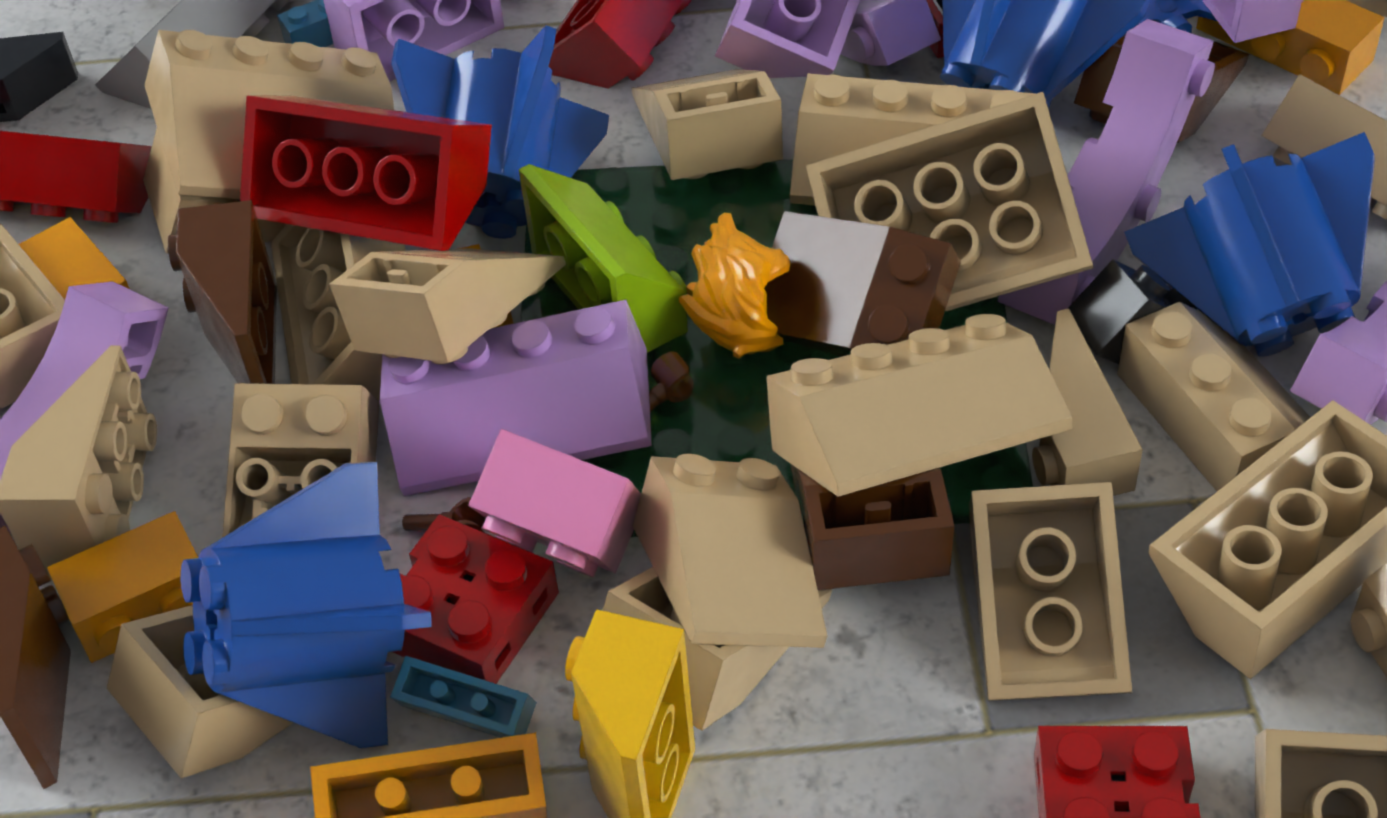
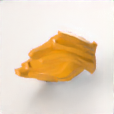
(730, 289)

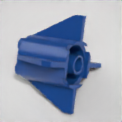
(1030, 42)
(519, 102)
(1269, 244)
(303, 611)

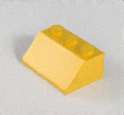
(633, 713)

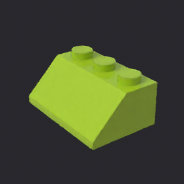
(601, 254)

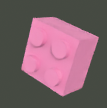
(558, 501)

